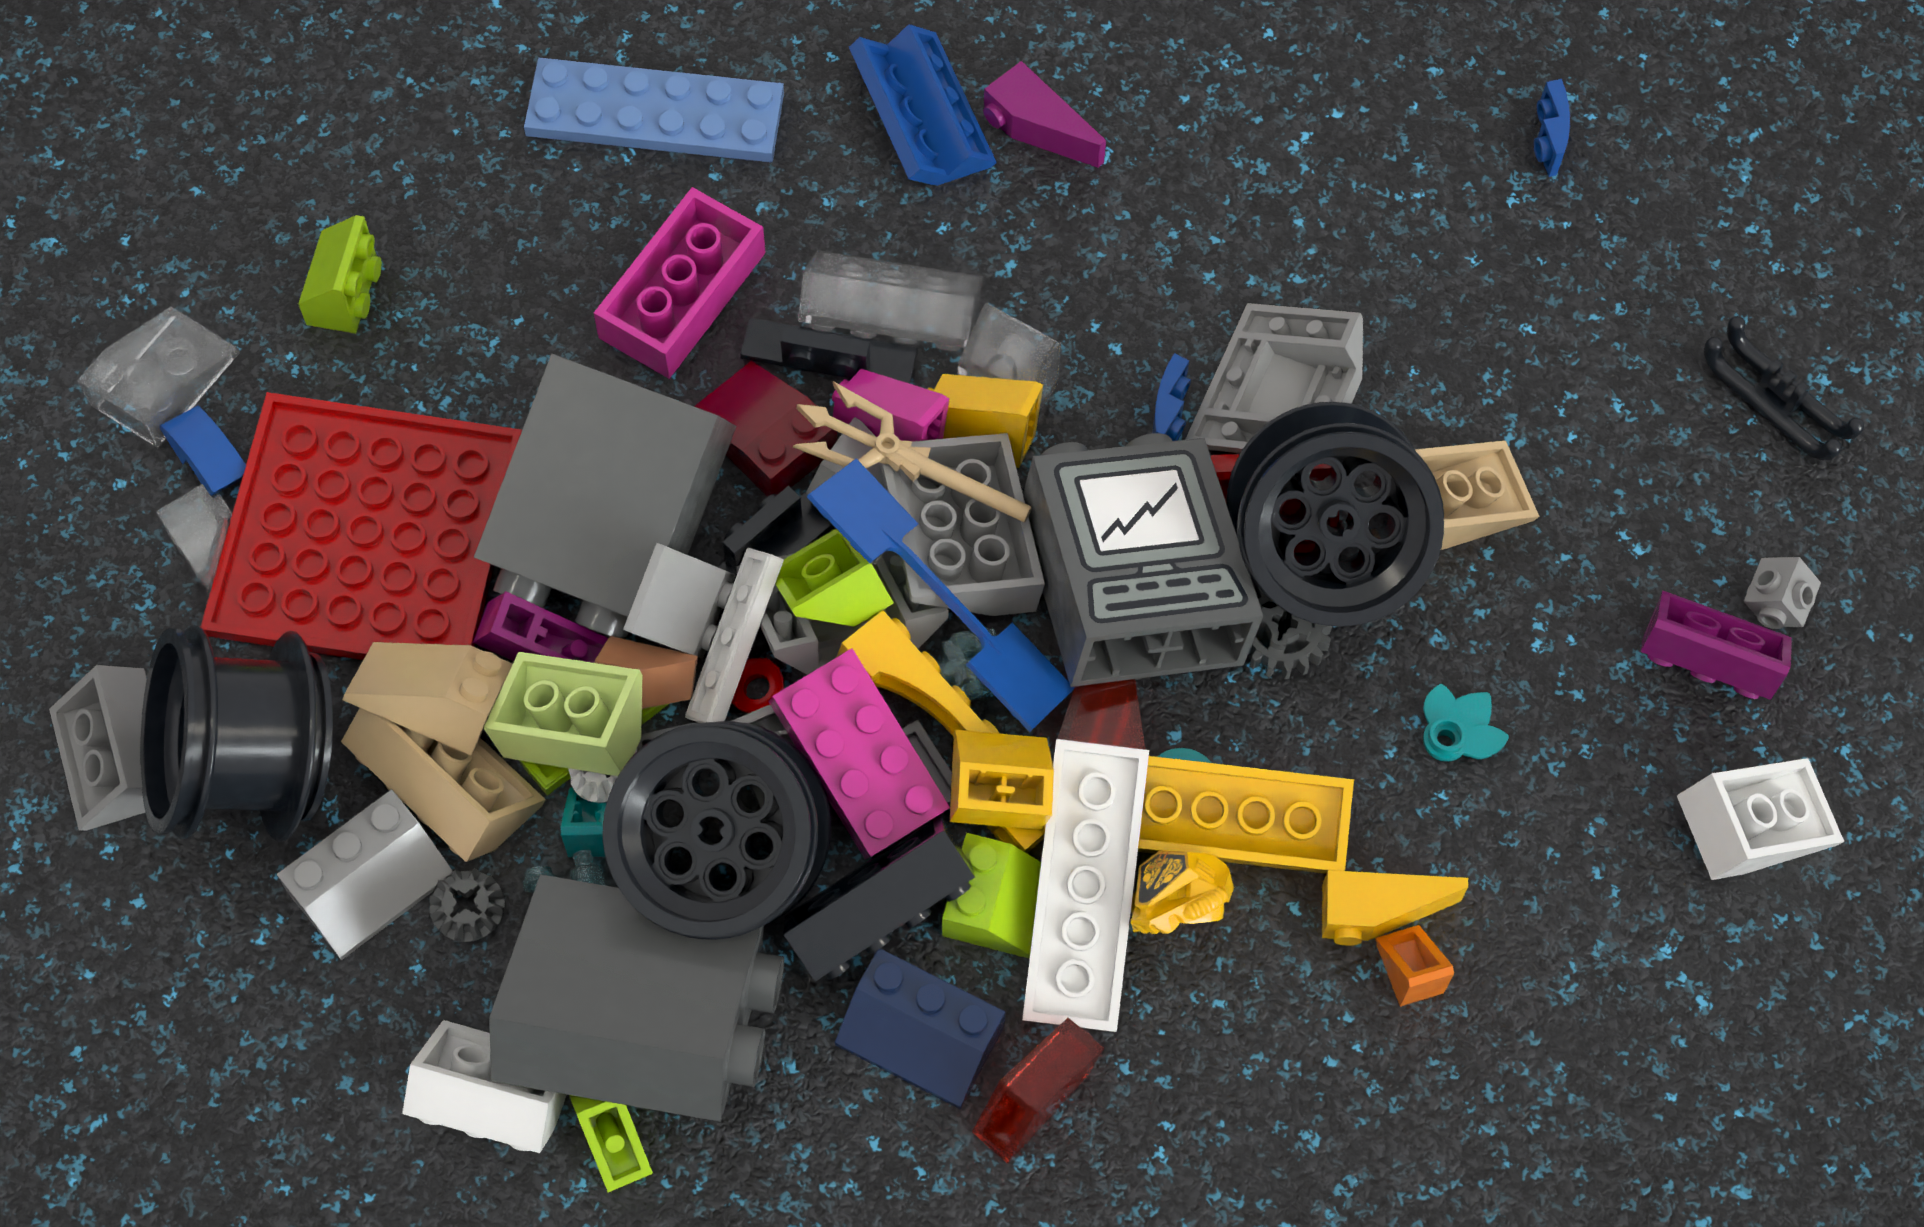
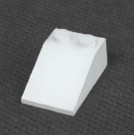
(1758, 817)

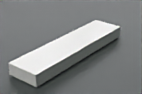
(734, 637)

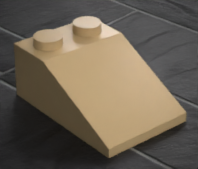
(1478, 490)
(431, 689)

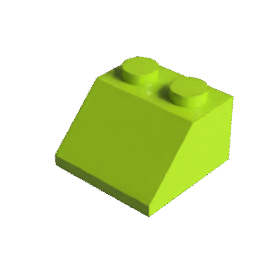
(832, 583)
(1001, 899)

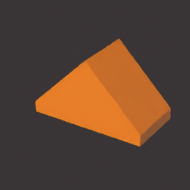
(1414, 965)

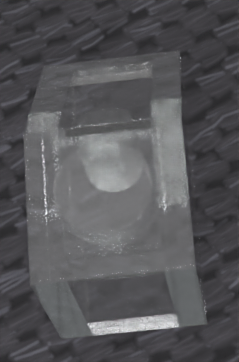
(198, 530)

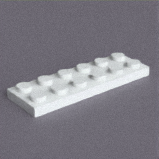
(1086, 885)

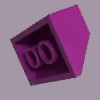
(1717, 646)

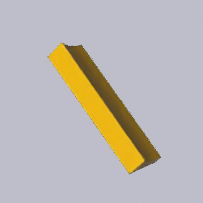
(1246, 814)

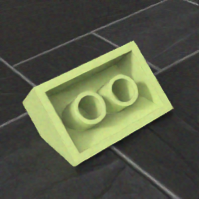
(568, 714)

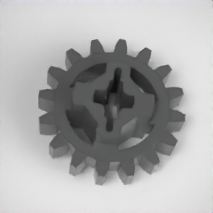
(1302, 636)

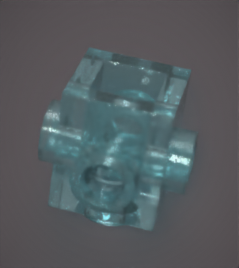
(955, 655)

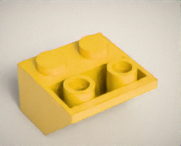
(1001, 780)

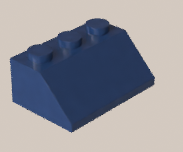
(920, 1028)

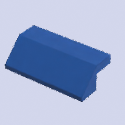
(923, 106)

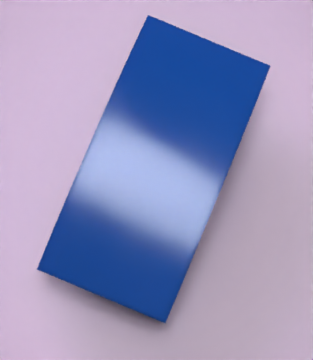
(1555, 128)
(1169, 399)
(205, 448)

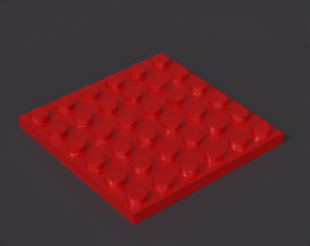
(358, 528)

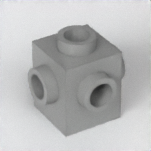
(1782, 592)

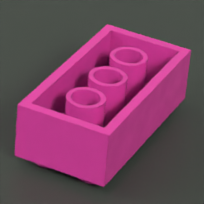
(680, 282)
(859, 753)

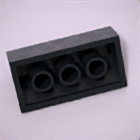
(878, 899)

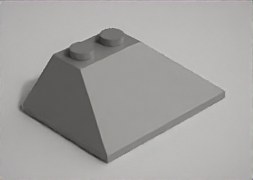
(1276, 364)
(813, 643)

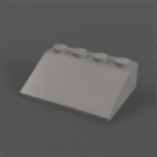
(969, 545)

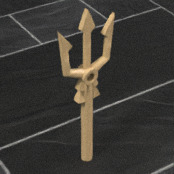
(900, 454)

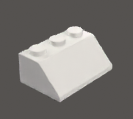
(454, 1089)

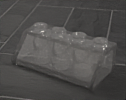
(889, 300)

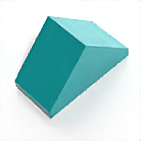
(583, 825)

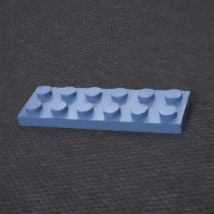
(654, 109)

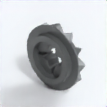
(467, 925)

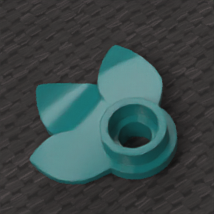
(1464, 722)

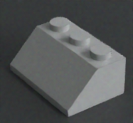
(100, 744)
(365, 874)

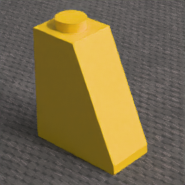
(992, 407)

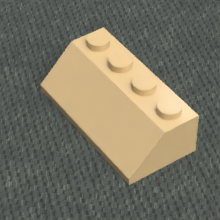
(462, 797)

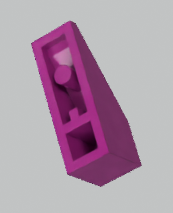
(1039, 117)
(520, 626)

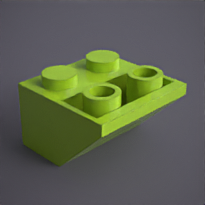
(341, 277)

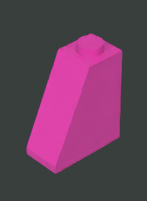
(915, 410)

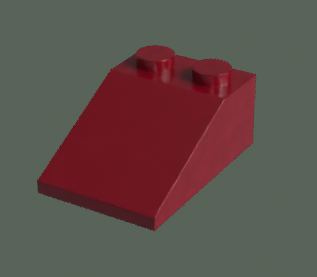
(767, 428)

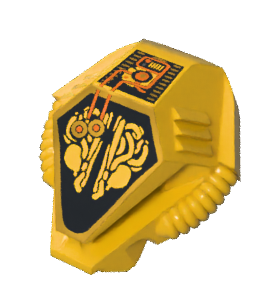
(1179, 889)

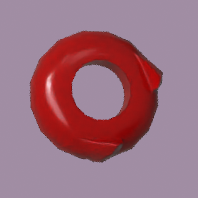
(755, 669)

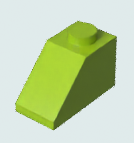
(612, 1141)

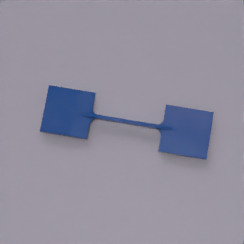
(877, 524)

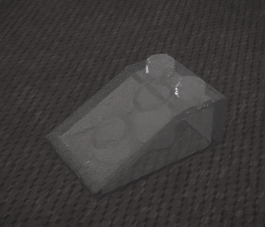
(156, 373)

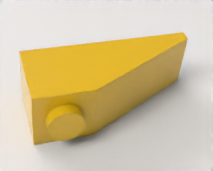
(1372, 904)

